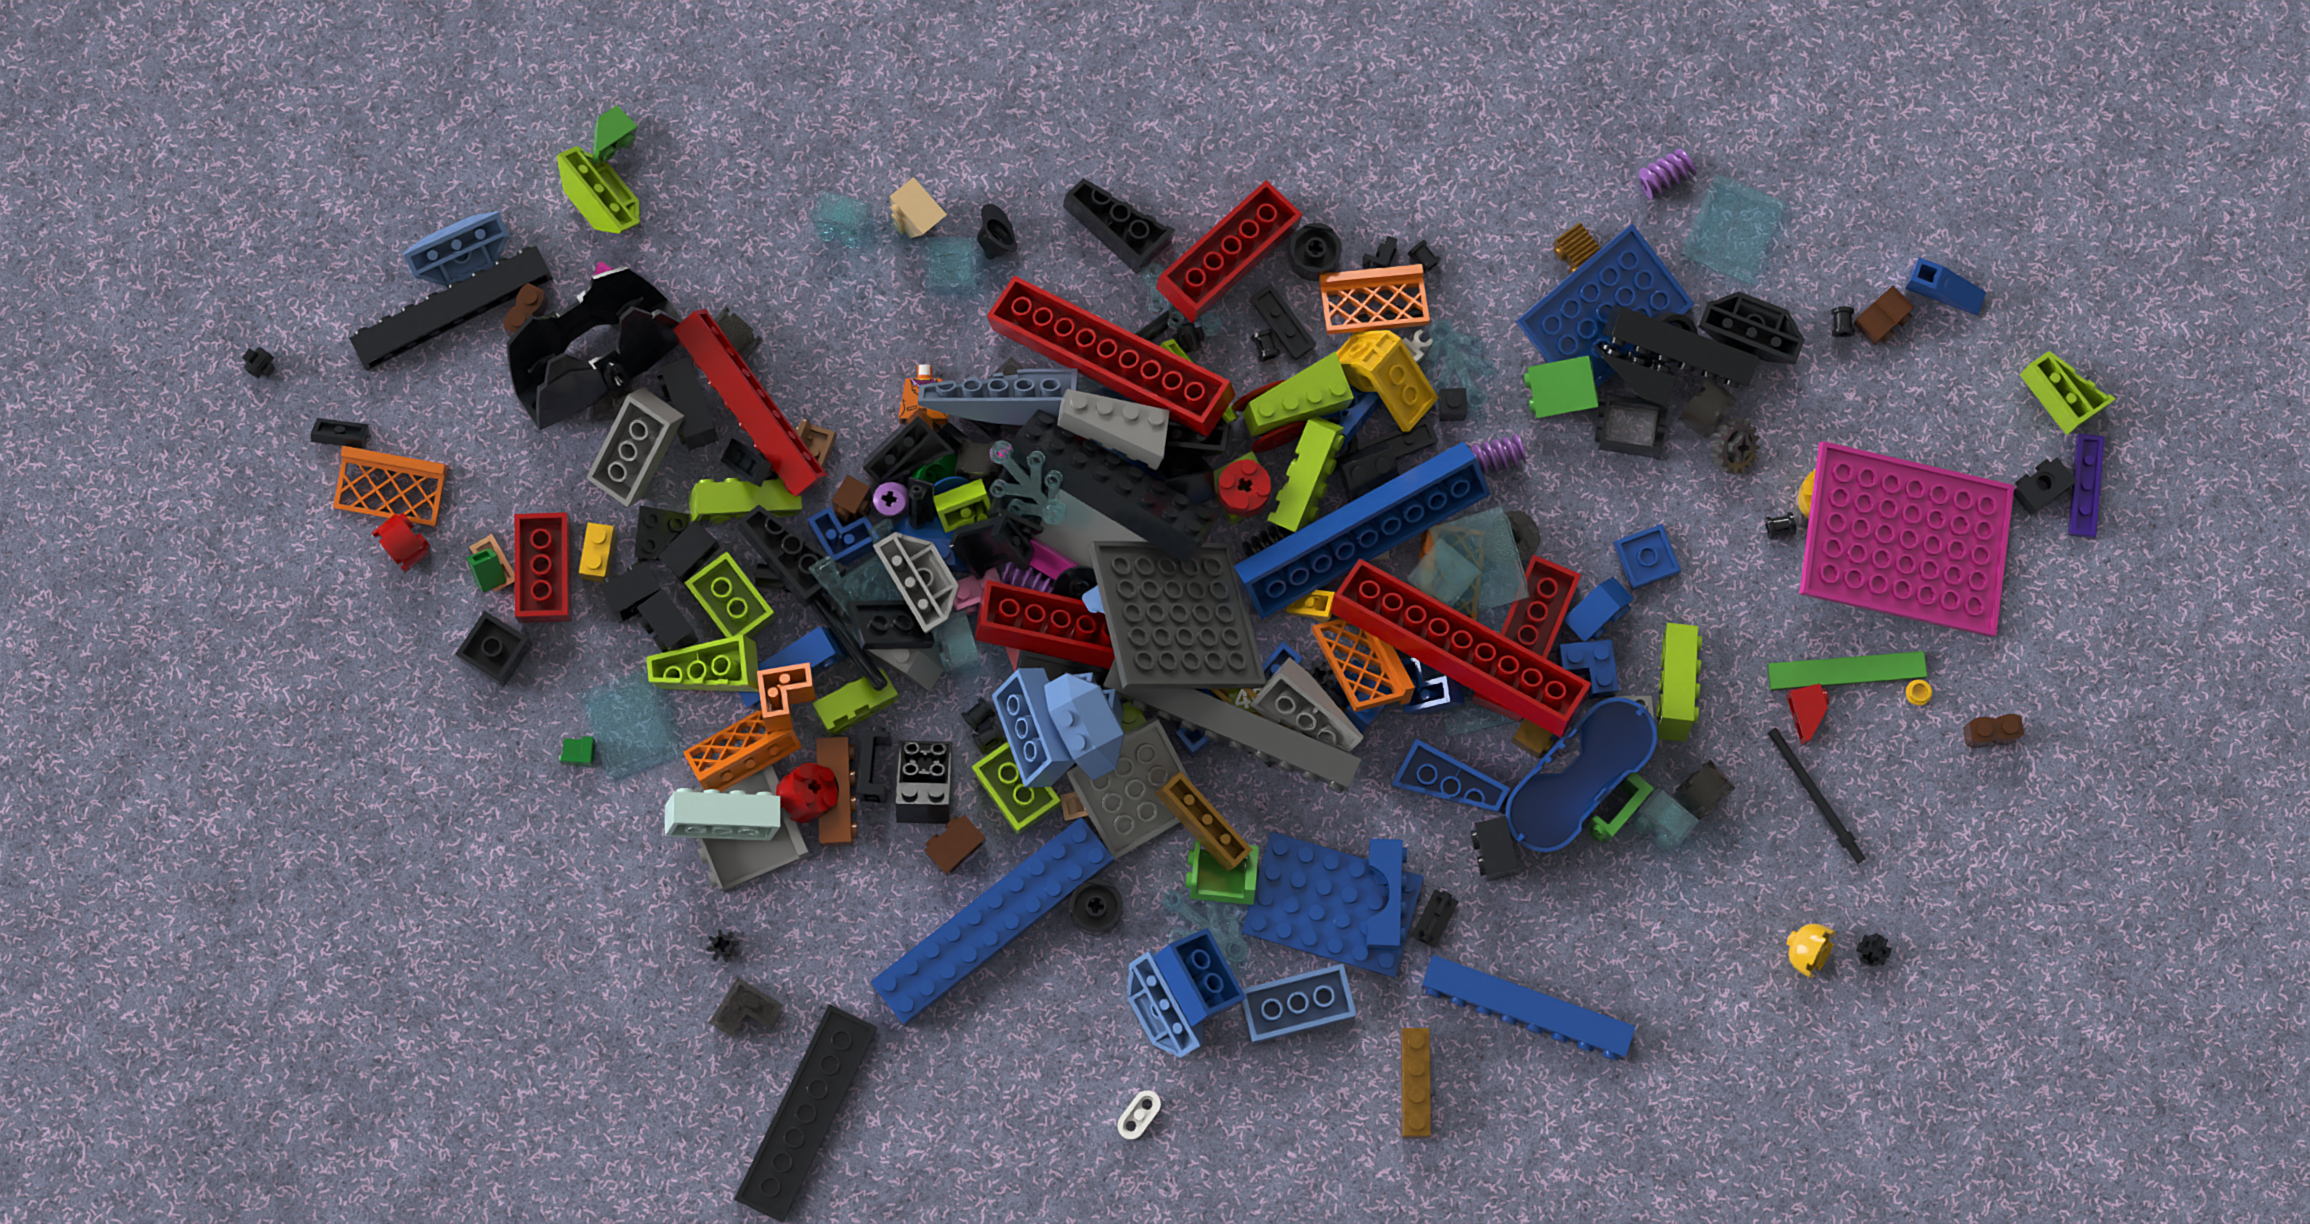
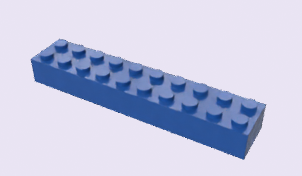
(1362, 530)
(992, 921)

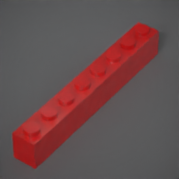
(749, 402)

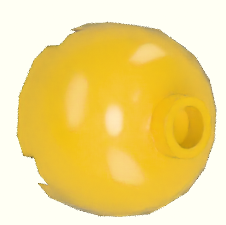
(1810, 948)

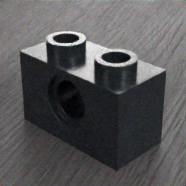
(2054, 475)

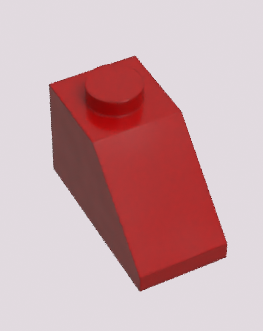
(1807, 709)

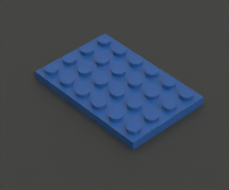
(1577, 309)
(1322, 904)

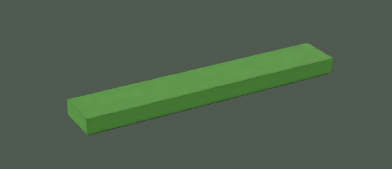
(1847, 670)

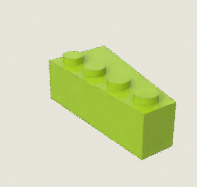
(1308, 475)
(736, 498)

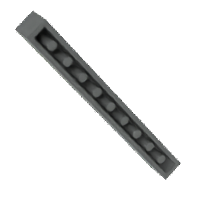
(1244, 731)

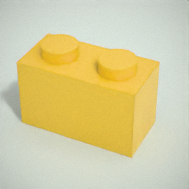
(597, 552)

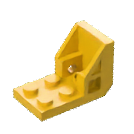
(1384, 365)

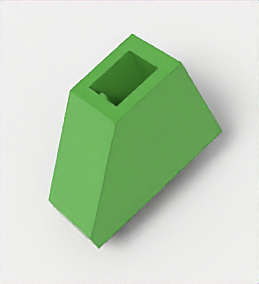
(612, 133)

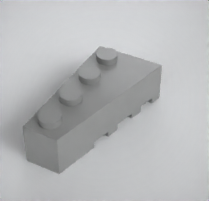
(1117, 424)

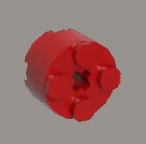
(1244, 503)
(401, 541)
(807, 792)

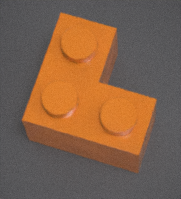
(782, 688)

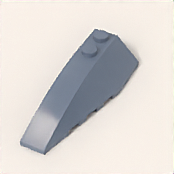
(1001, 398)

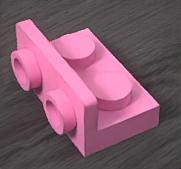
(970, 591)

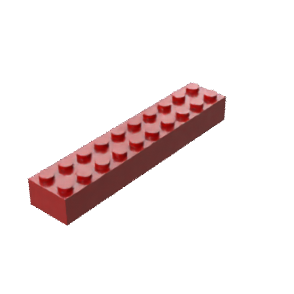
(1111, 355)
(1460, 647)

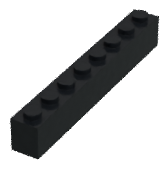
(449, 308)

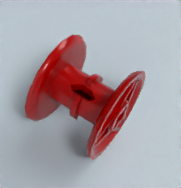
(1276, 437)

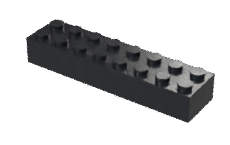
(1115, 487)

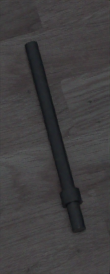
(1845, 838)

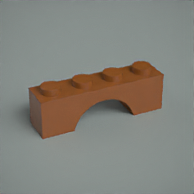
(837, 825)

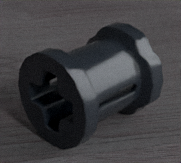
(1424, 256)
(1843, 321)
(1265, 345)
(1780, 525)
(978, 714)
(987, 738)

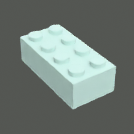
(722, 815)

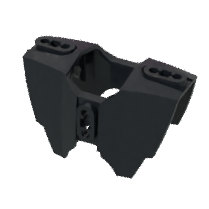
(558, 385)

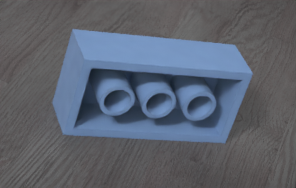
(1030, 729)
(1297, 1004)

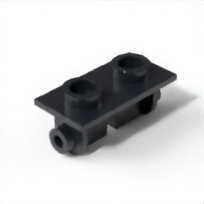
(920, 502)
(1435, 918)

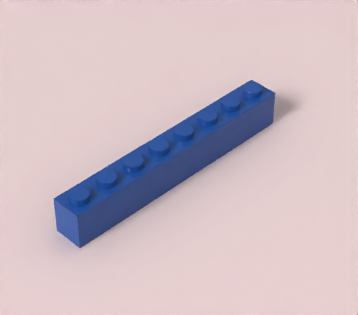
(1527, 1007)

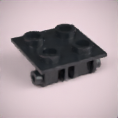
(657, 531)

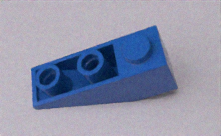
(1944, 286)

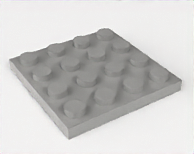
(1124, 799)

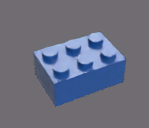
(1199, 977)

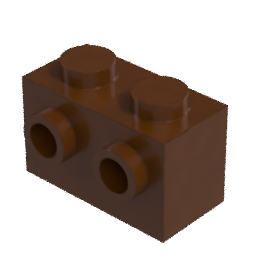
(852, 500)
(954, 844)

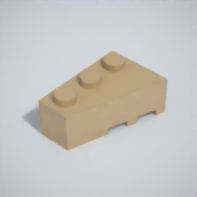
(914, 209)

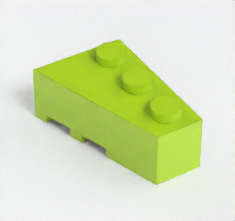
(853, 704)

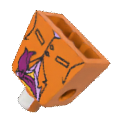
(909, 400)

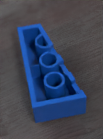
(816, 648)
(1445, 778)

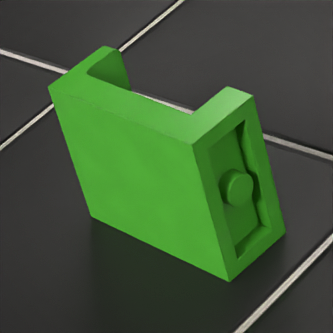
(1562, 387)
(1638, 790)
(1213, 883)

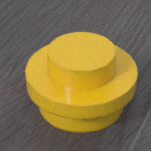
(1918, 692)

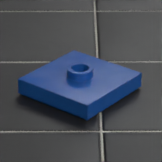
(1647, 557)

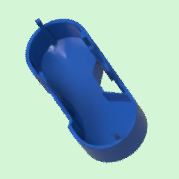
(1551, 807)

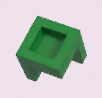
(486, 569)
(578, 752)

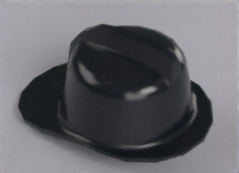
(996, 233)

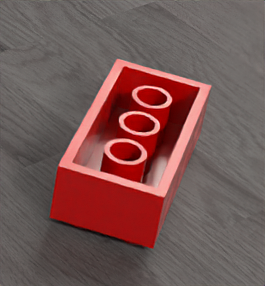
(542, 567)

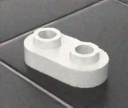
(1138, 1115)

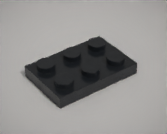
(887, 625)

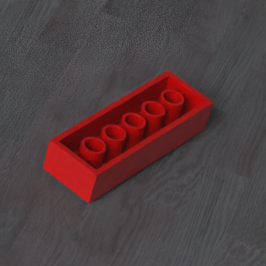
(1229, 251)
(1536, 619)
(1043, 624)

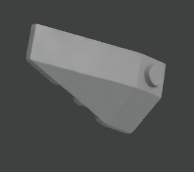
(1302, 704)

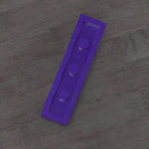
(2086, 490)

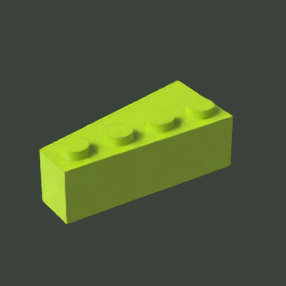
(1310, 393)
(710, 666)
(1678, 681)

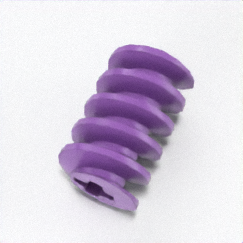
(1666, 171)
(1499, 453)
(885, 506)
(1025, 579)

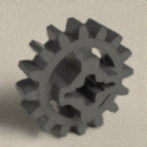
(1734, 446)

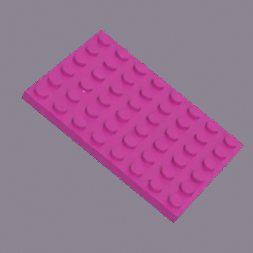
(1907, 539)

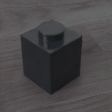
(1452, 404)

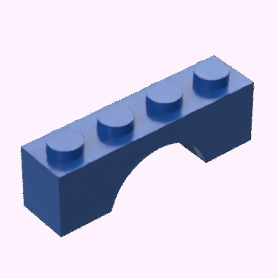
(1386, 860)

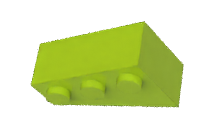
(2063, 392)

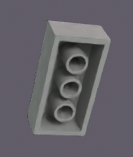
(635, 446)

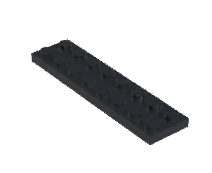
(805, 1113)

